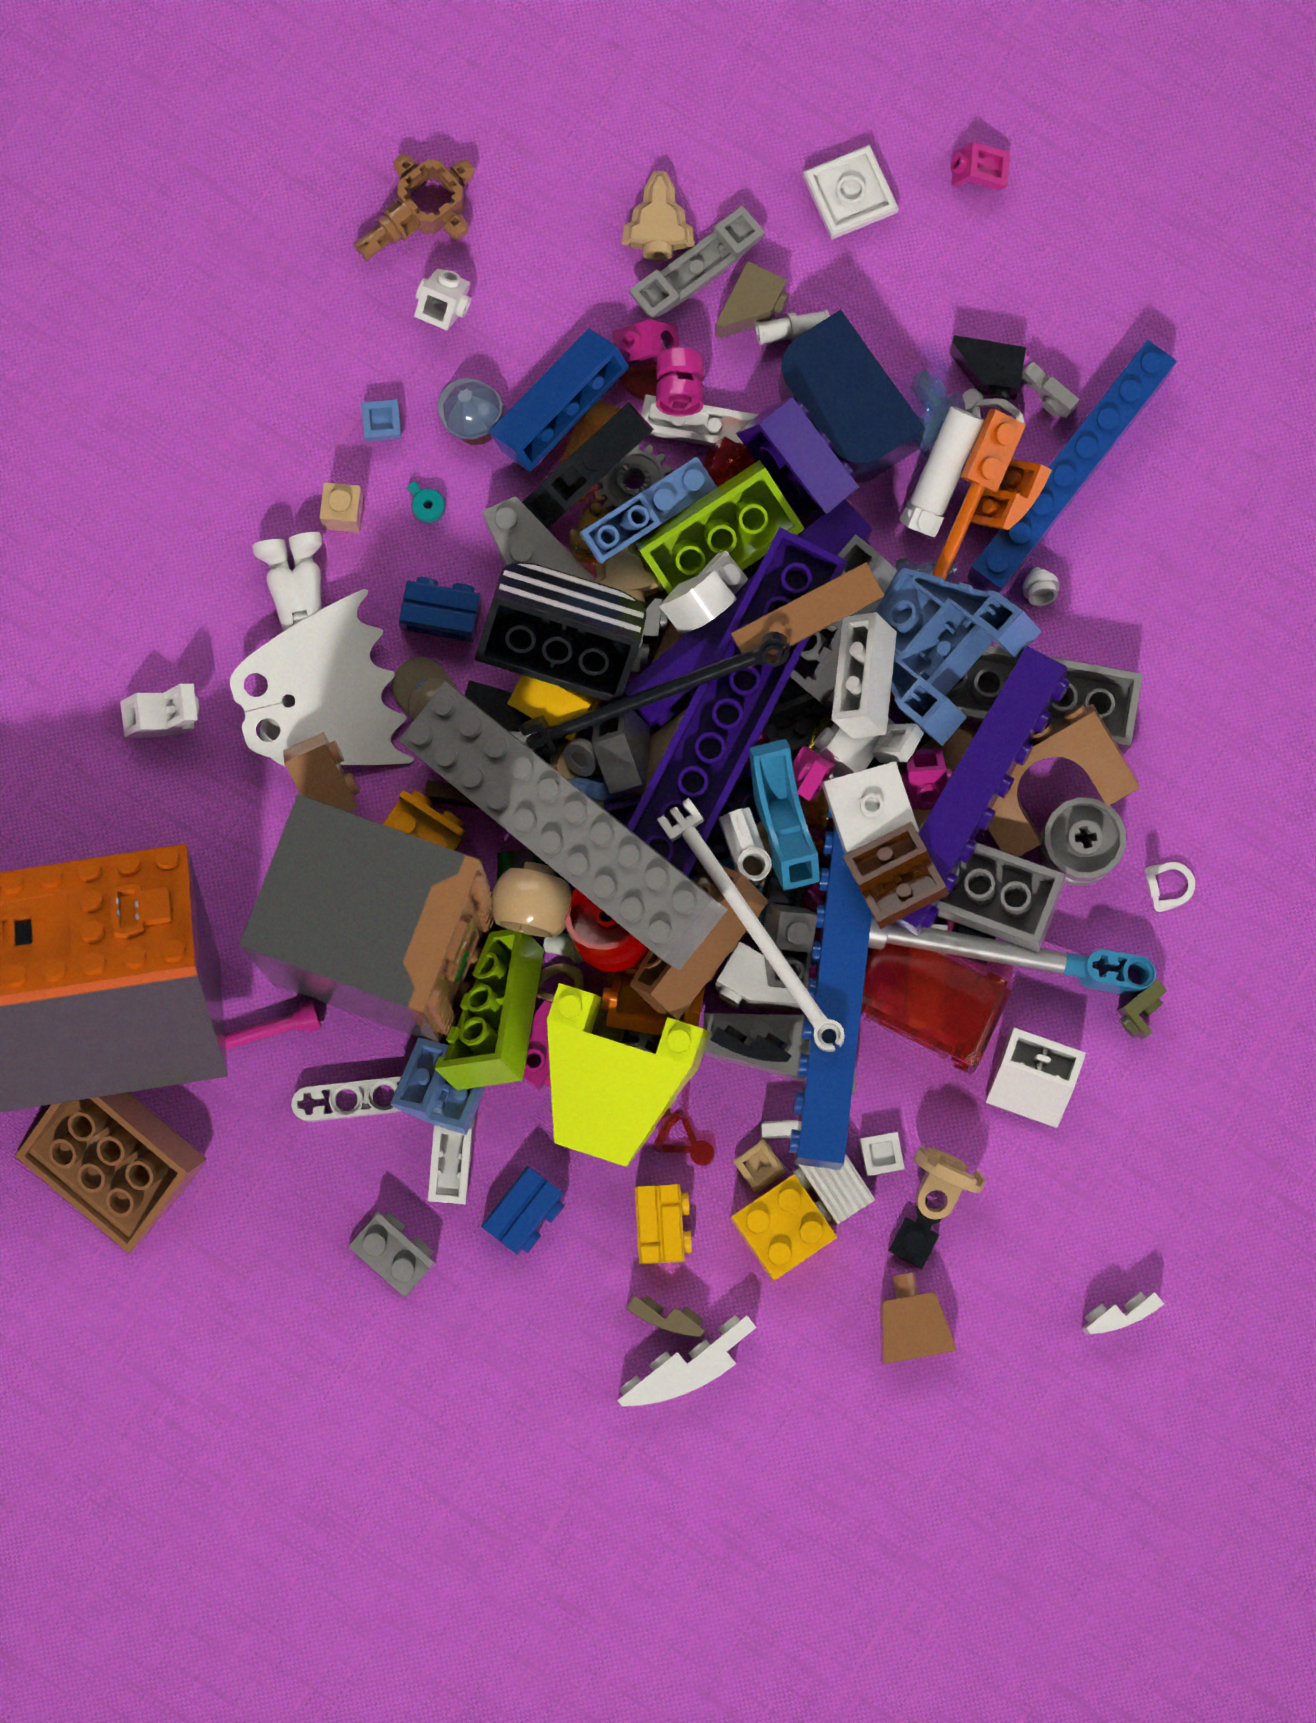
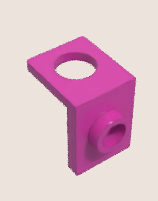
(644, 340)

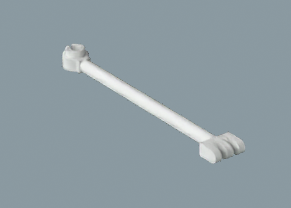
(686, 828)

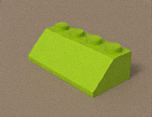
(732, 518)

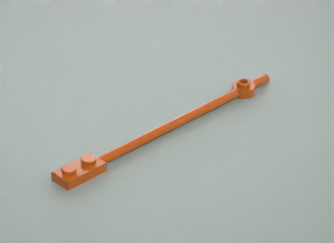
(985, 472)

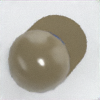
(417, 683)

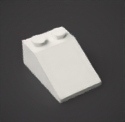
(745, 983)

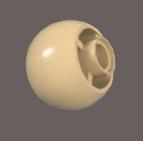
(531, 900)

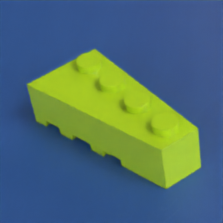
(497, 1015)

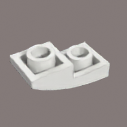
(1111, 1318)

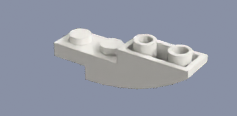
(675, 1377)

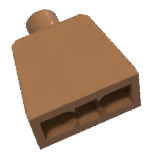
(912, 1323)

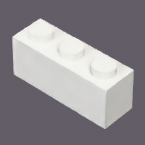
(864, 675)

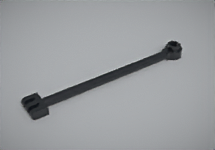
(546, 736)

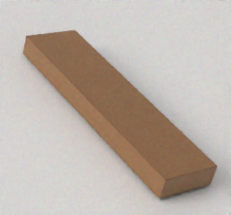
(814, 610)

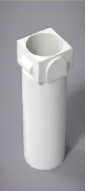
(942, 472)

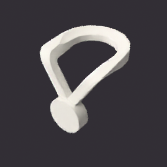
(974, 401)
(1164, 905)

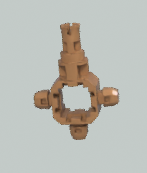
(404, 216)

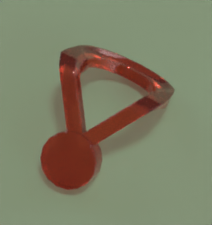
(701, 1151)

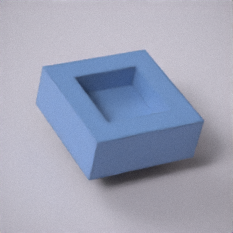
(381, 420)

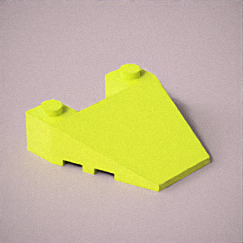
(607, 1091)

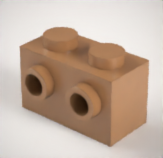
(318, 772)

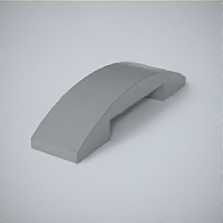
(698, 265)

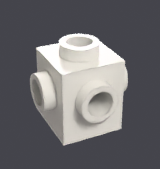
(442, 298)

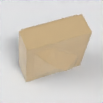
(759, 1165)

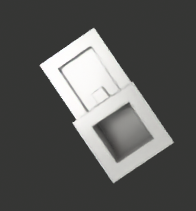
(704, 596)
(160, 713)

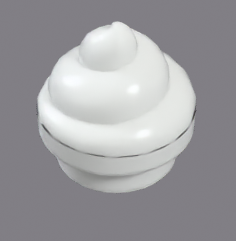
(1040, 587)

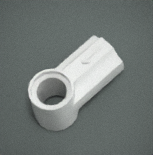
(744, 842)

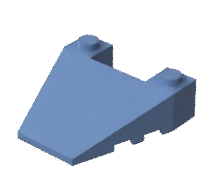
(940, 637)

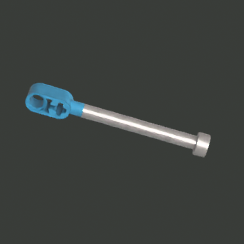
(1015, 955)

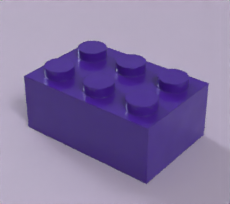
(798, 459)

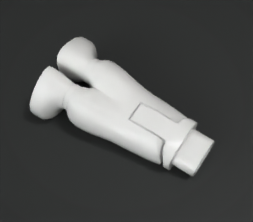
(296, 590)

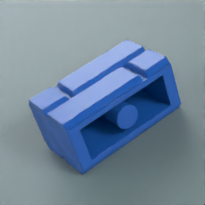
(440, 609)
(523, 1211)

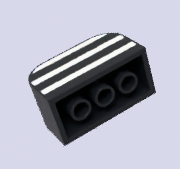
(562, 630)

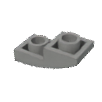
(655, 621)

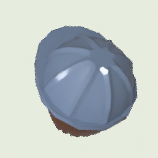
(470, 410)

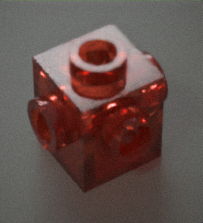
(727, 460)

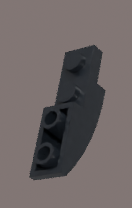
(588, 465)

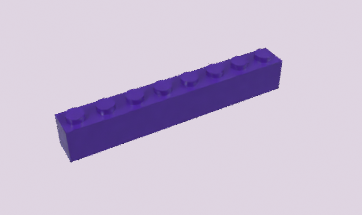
(699, 646)
(987, 769)

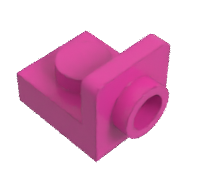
(980, 165)
(810, 772)

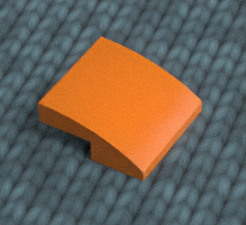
(1014, 497)

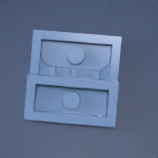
(429, 1096)

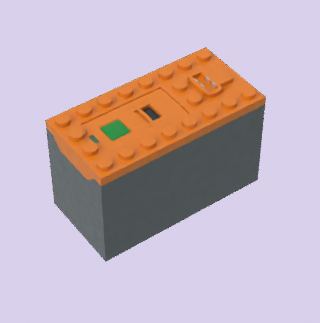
(107, 979)

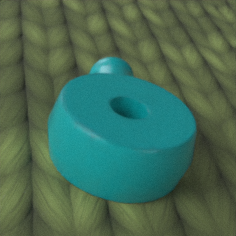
(424, 497)

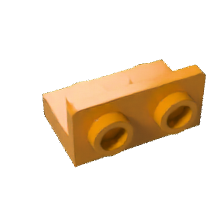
(418, 819)

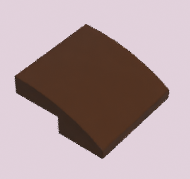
(895, 875)

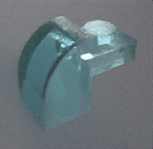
(932, 395)

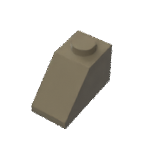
(753, 299)

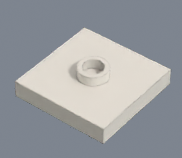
(850, 192)
(868, 805)

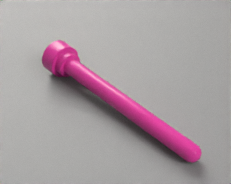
(303, 1018)

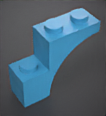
(781, 813)

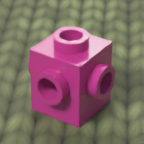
(925, 777)

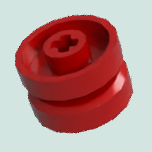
(600, 938)

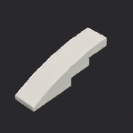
(450, 1165)

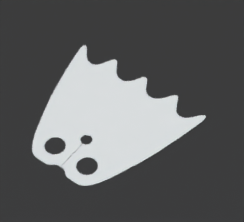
(333, 683)

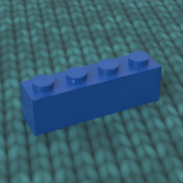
(559, 399)

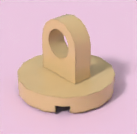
(946, 1175)

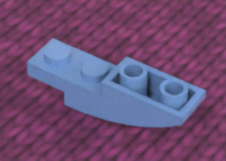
(648, 510)

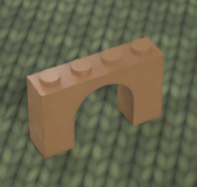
(1081, 739)

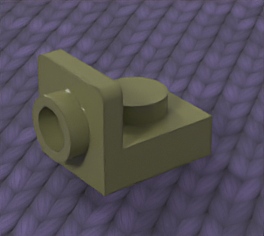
(1146, 1002)

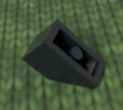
(990, 365)

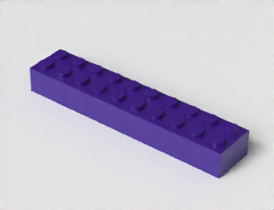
(731, 710)

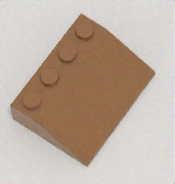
(112, 1163)

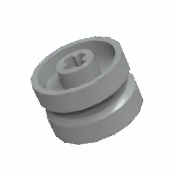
(1087, 820)

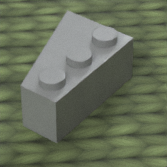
(525, 539)

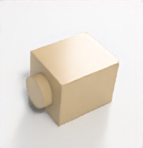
(341, 507)

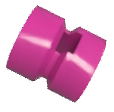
(680, 382)

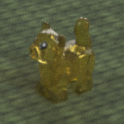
(577, 545)

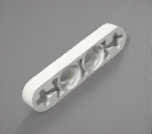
(365, 1103)

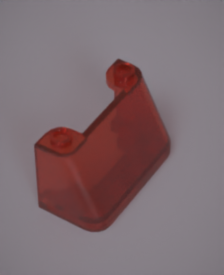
(933, 1002)

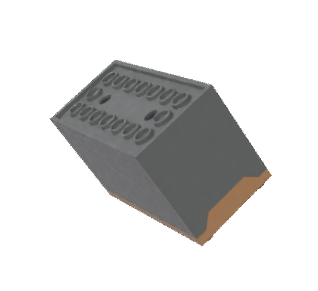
(370, 920)

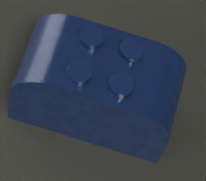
(850, 398)

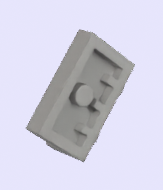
(392, 1253)

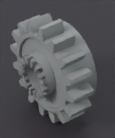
(635, 464)

